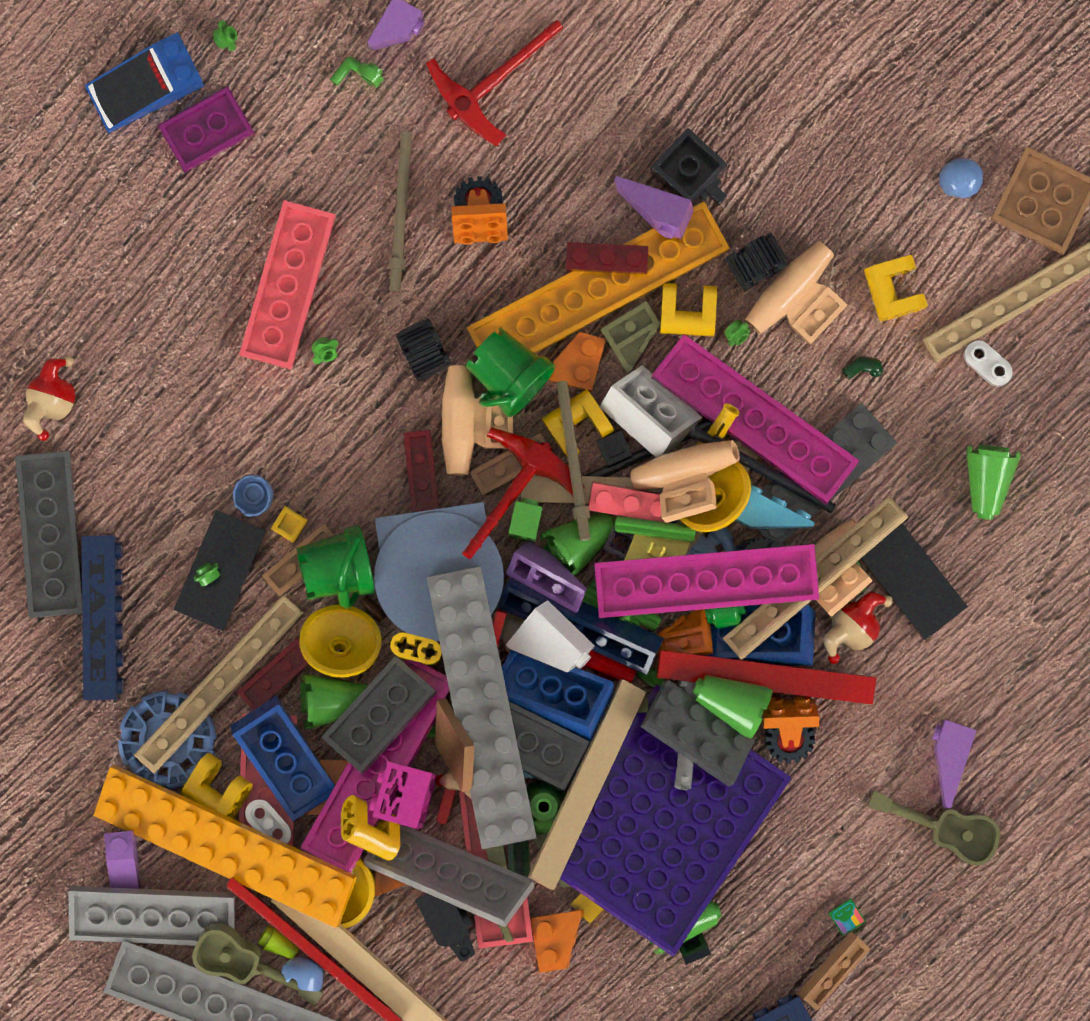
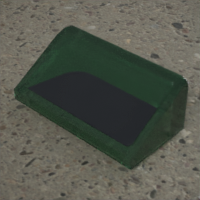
(519, 858)

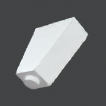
(551, 639)

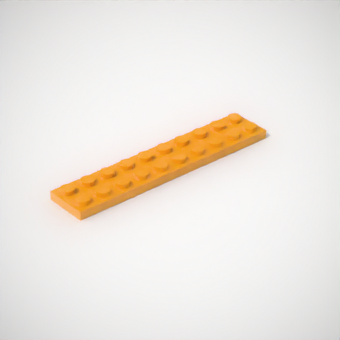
(589, 296)
(225, 846)

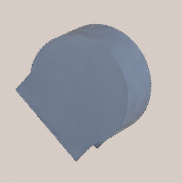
(428, 546)

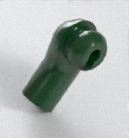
(864, 364)

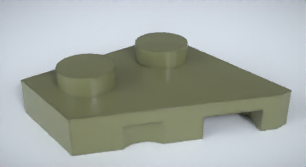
(631, 334)

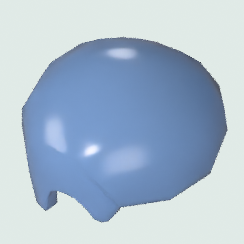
(961, 178)
(253, 495)
(306, 973)

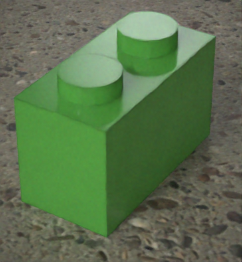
(526, 520)

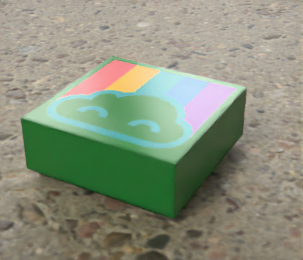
(846, 917)

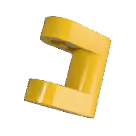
(884, 293)
(688, 322)
(582, 406)
(425, 644)
(199, 789)
(378, 840)

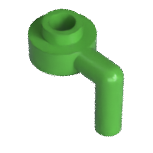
(370, 72)

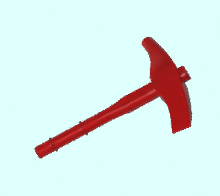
(464, 103)
(536, 460)

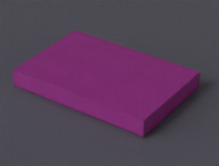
(206, 129)

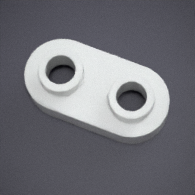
(986, 365)
(269, 822)

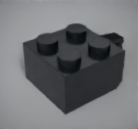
(691, 169)
(448, 925)

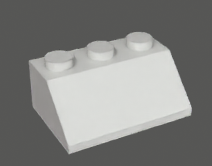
(649, 412)

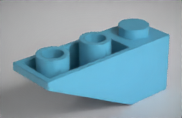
(771, 514)

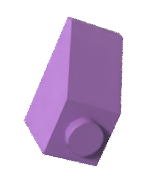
(396, 25)

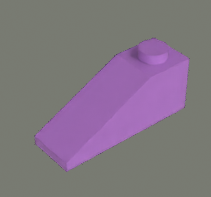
(662, 210)
(546, 575)
(951, 754)
(122, 860)

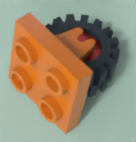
(479, 213)
(790, 727)

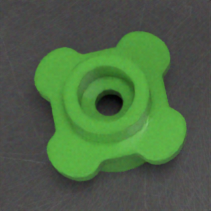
(225, 36)
(737, 332)
(324, 350)
(207, 573)

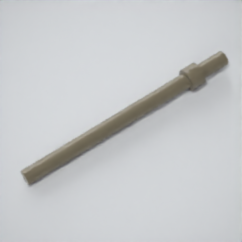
(397, 262)
(581, 511)

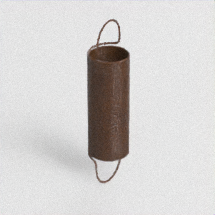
(373, 608)

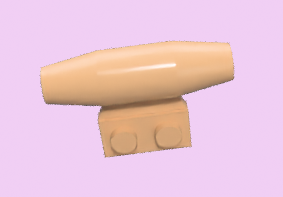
(798, 296)
(466, 421)
(685, 477)
(847, 584)

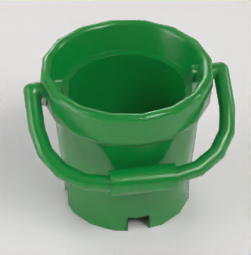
(509, 372)
(337, 567)

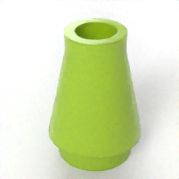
(277, 943)

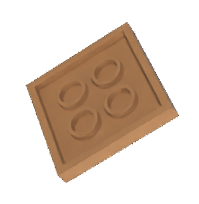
(1044, 201)

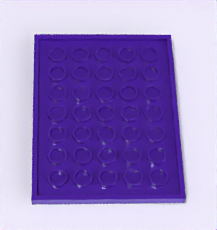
(663, 850)

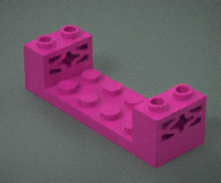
(415, 795)

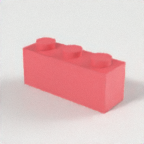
(625, 501)

